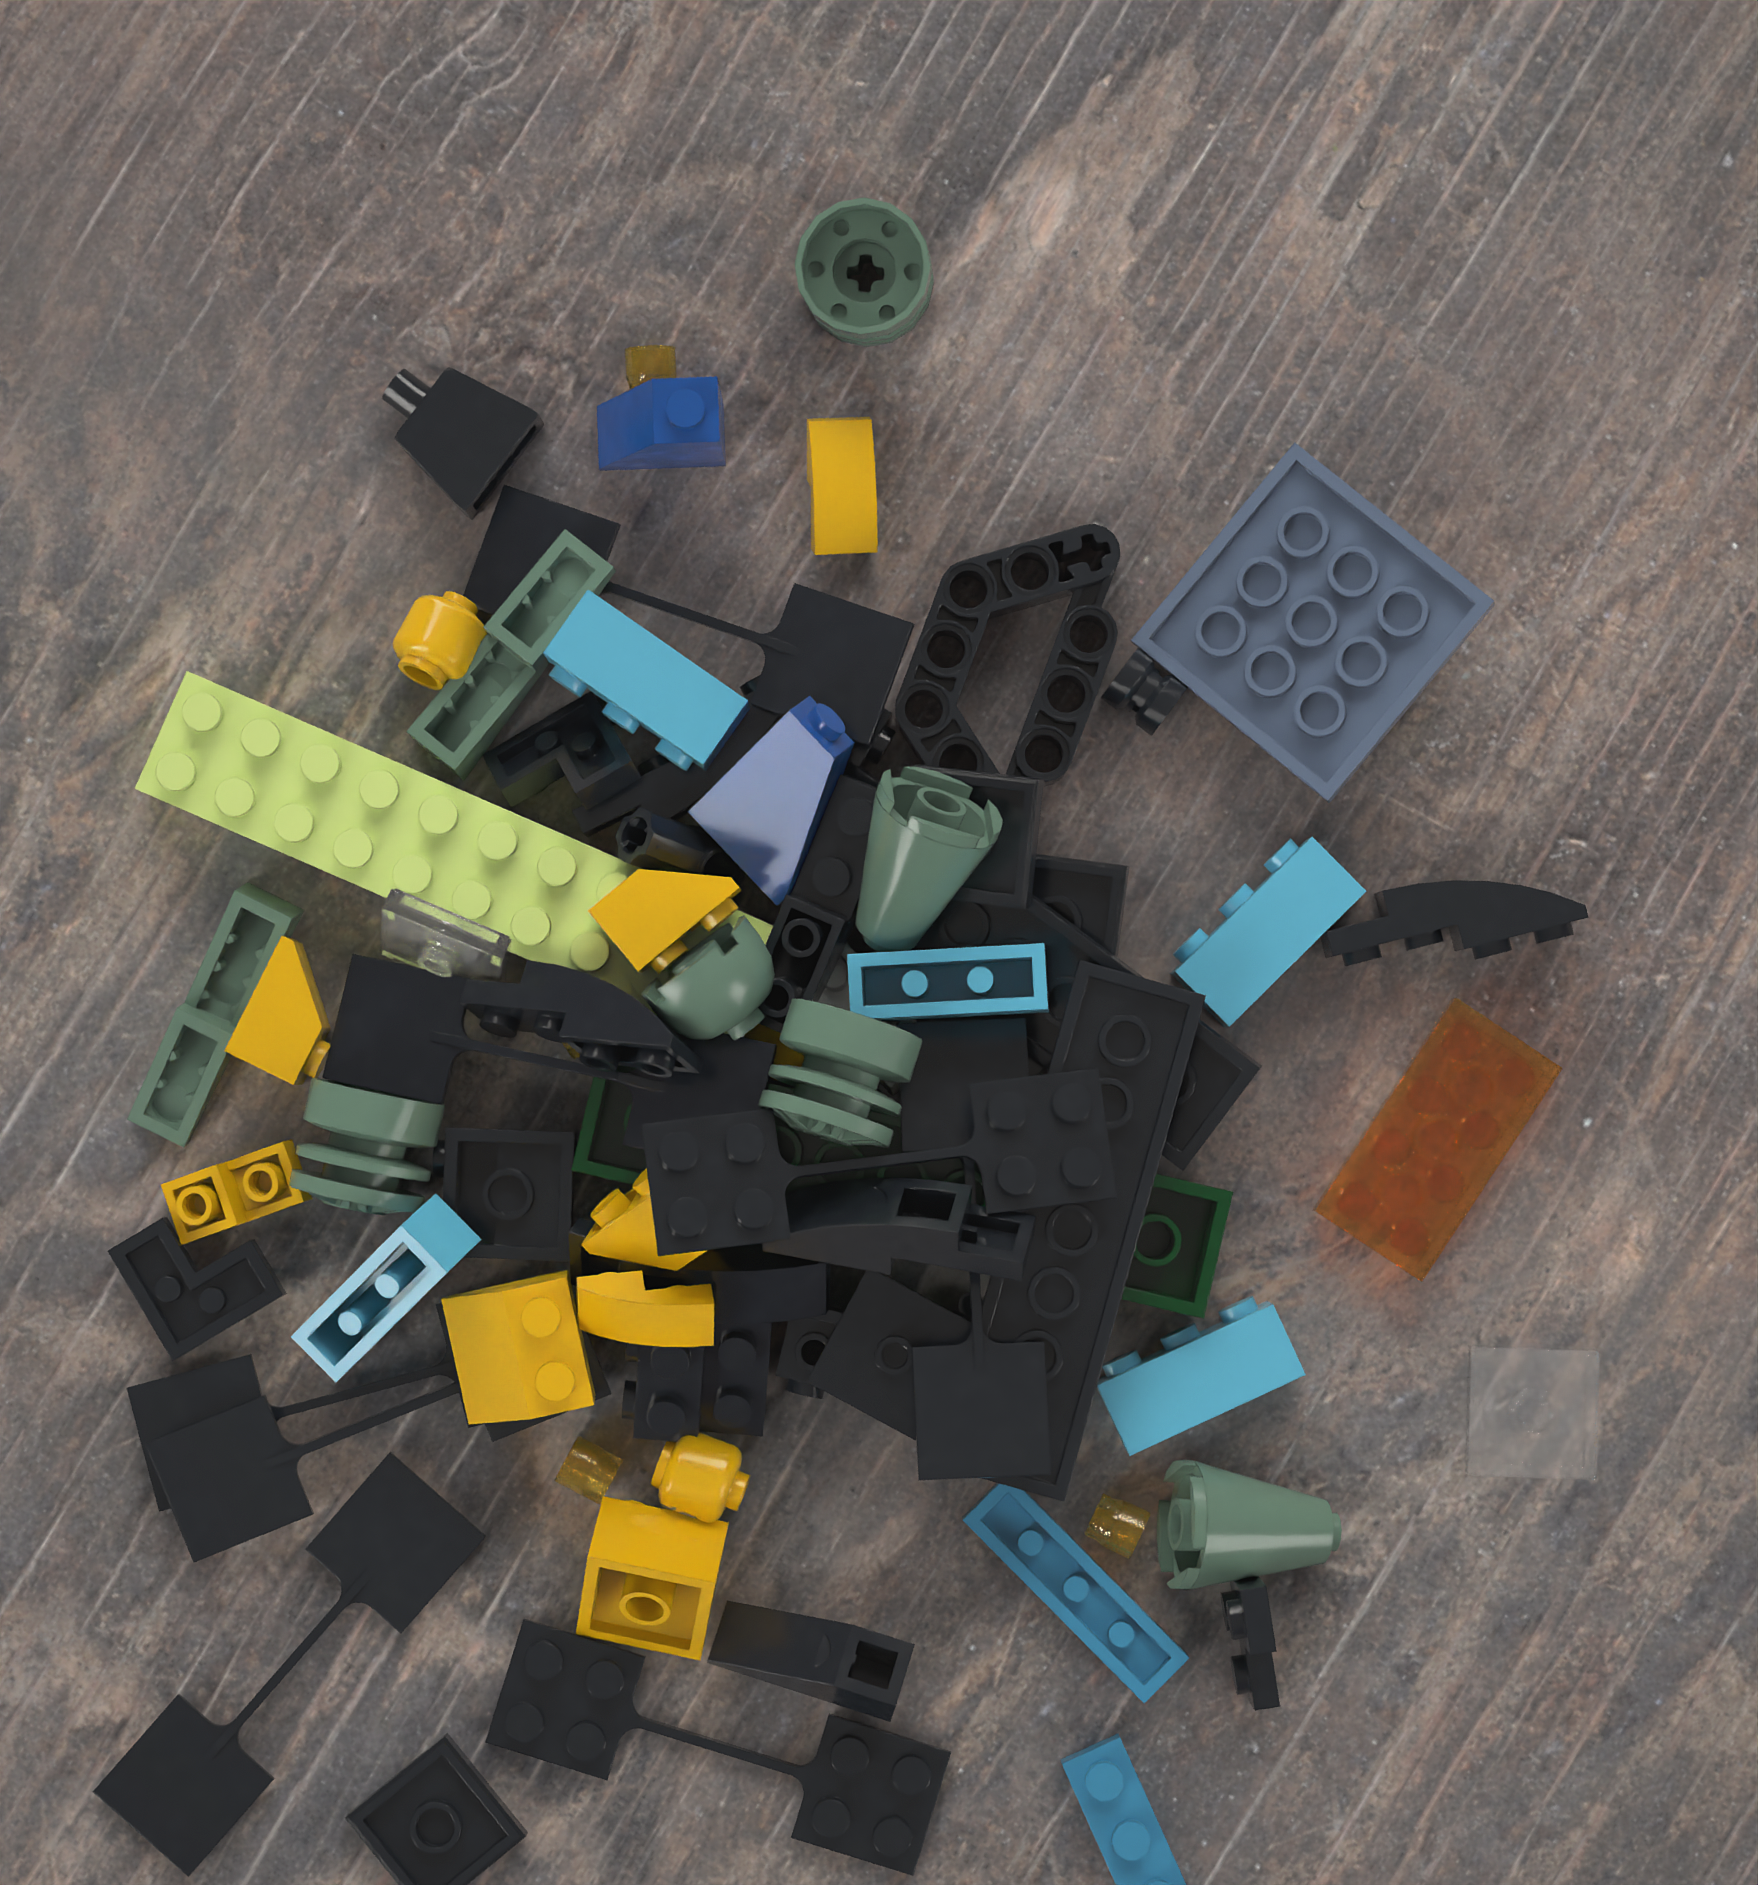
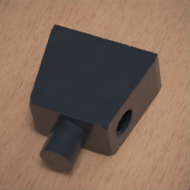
(461, 433)

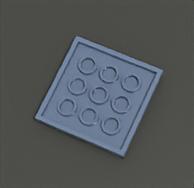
(1313, 622)

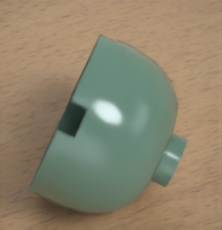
(716, 985)

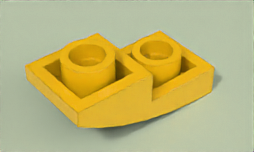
(842, 485)
(234, 1192)
(623, 1311)

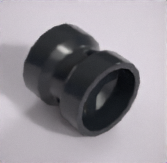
(1144, 691)

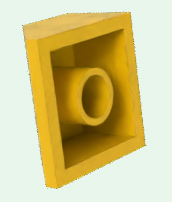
(519, 1349)
(650, 1578)

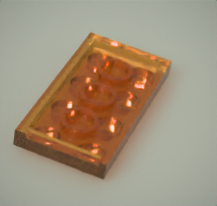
(1437, 1139)

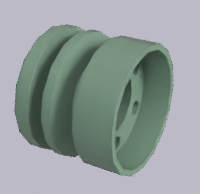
(838, 247)
(840, 1073)
(366, 1147)

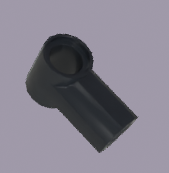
(671, 846)

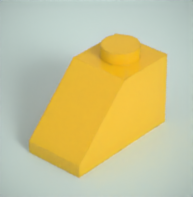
(284, 1019)

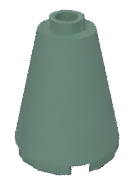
(919, 854)
(1238, 1527)

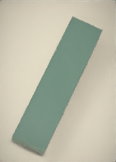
(510, 658)
(195, 1041)

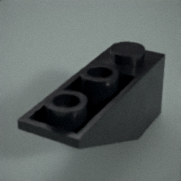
(813, 1657)

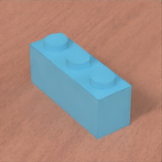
(644, 683)
(1266, 929)
(949, 982)
(385, 1287)
(1198, 1374)

